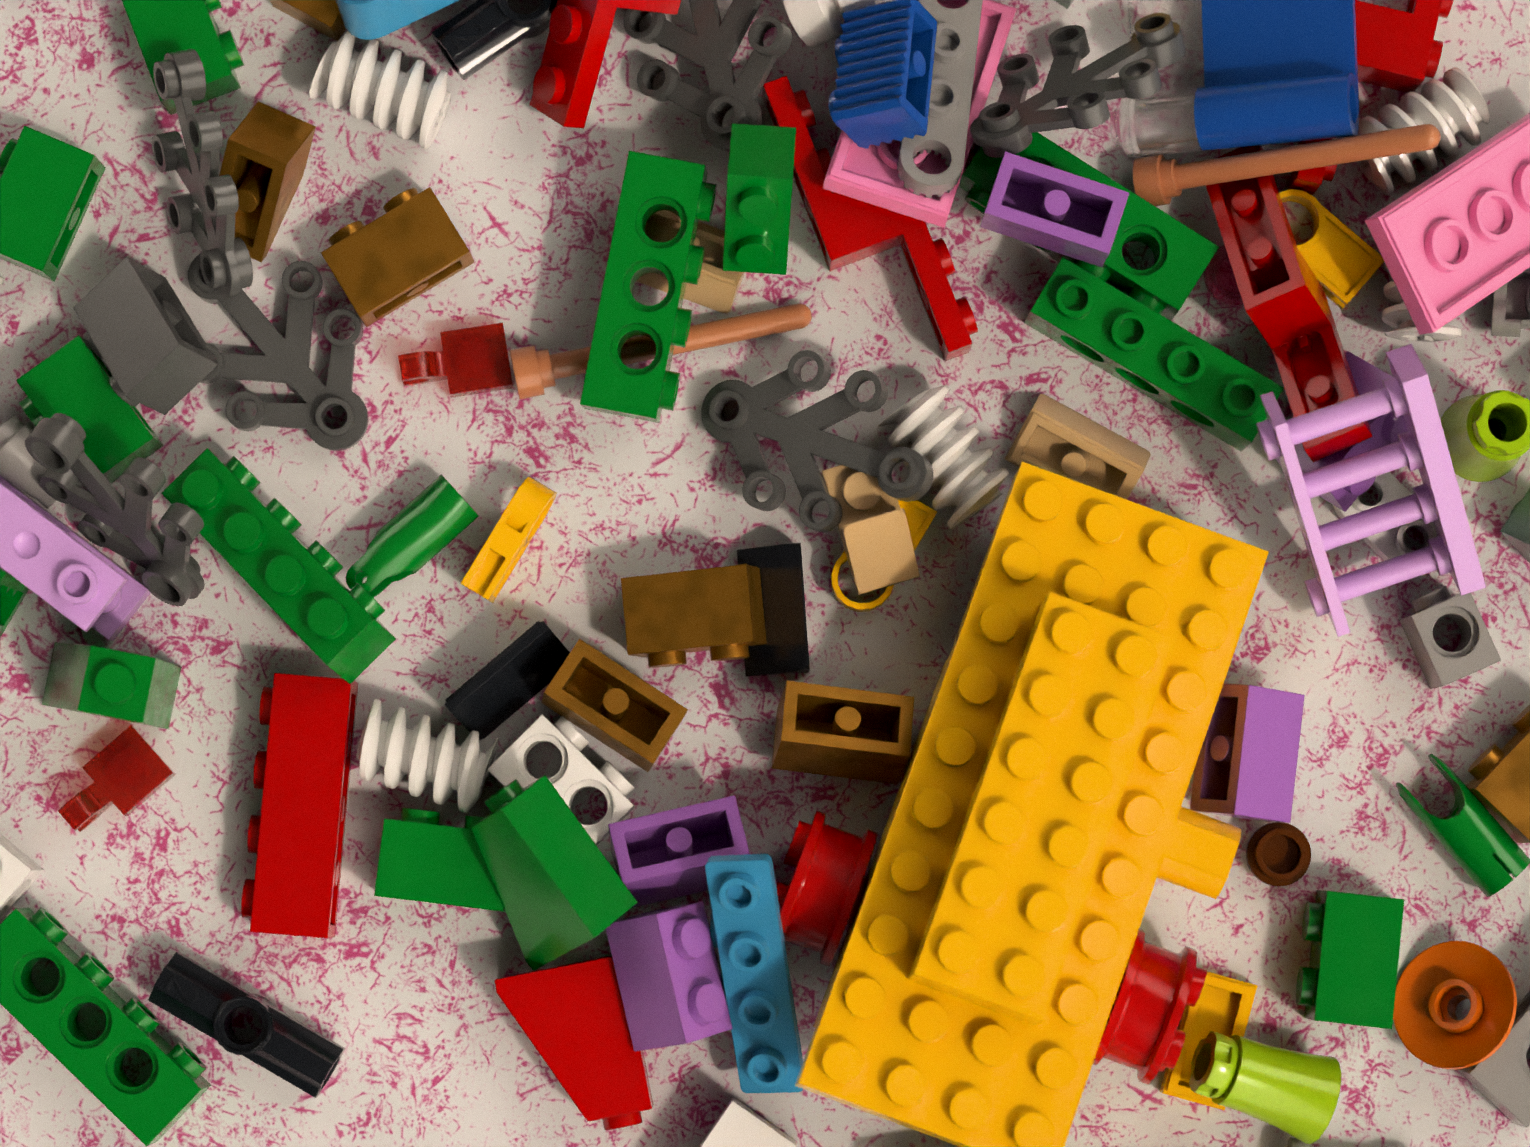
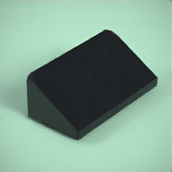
(783, 611)
(508, 680)

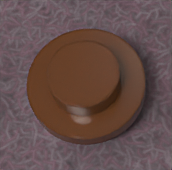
(1278, 854)

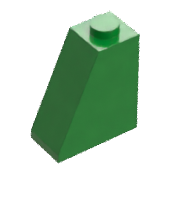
(111, 684)
(547, 871)

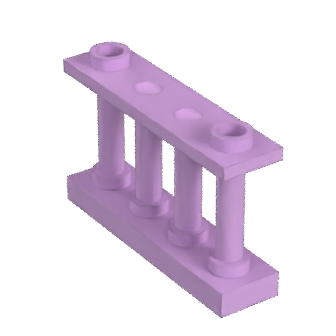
(1433, 501)
(64, 567)

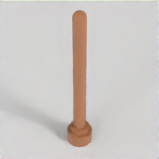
(1162, 179)
(538, 369)

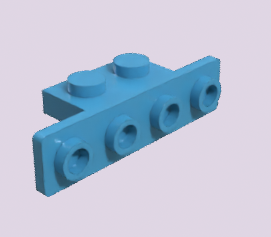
(755, 971)

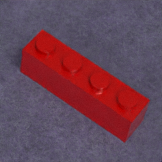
(302, 805)

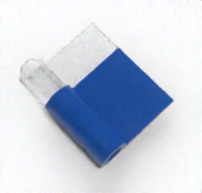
(1246, 77)

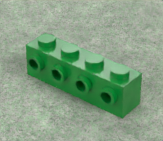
(285, 573)

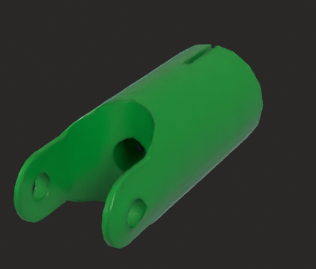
(412, 537)
(1471, 835)

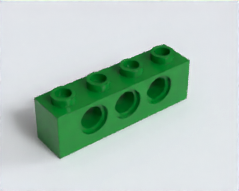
(648, 186)
(1177, 249)
(1152, 354)
(97, 1063)

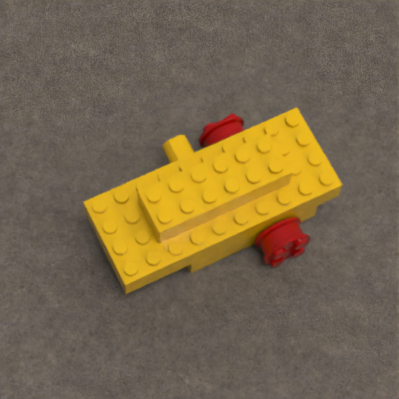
(1030, 831)

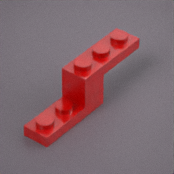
(1392, 52)
(575, 55)
(856, 230)
(1285, 302)

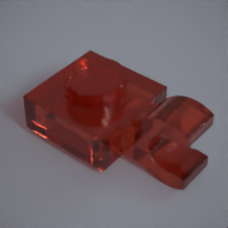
(471, 360)
(122, 775)

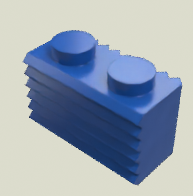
(884, 72)

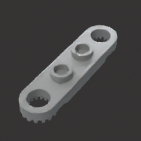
(949, 99)

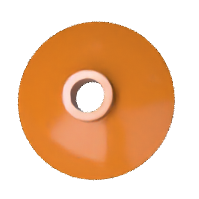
(1429, 998)

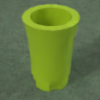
(1473, 447)
(1268, 1083)

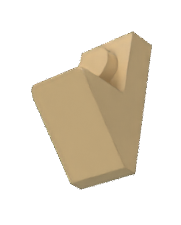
(871, 530)

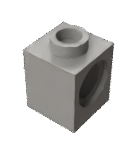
(1475, 647)

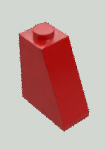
(583, 1036)

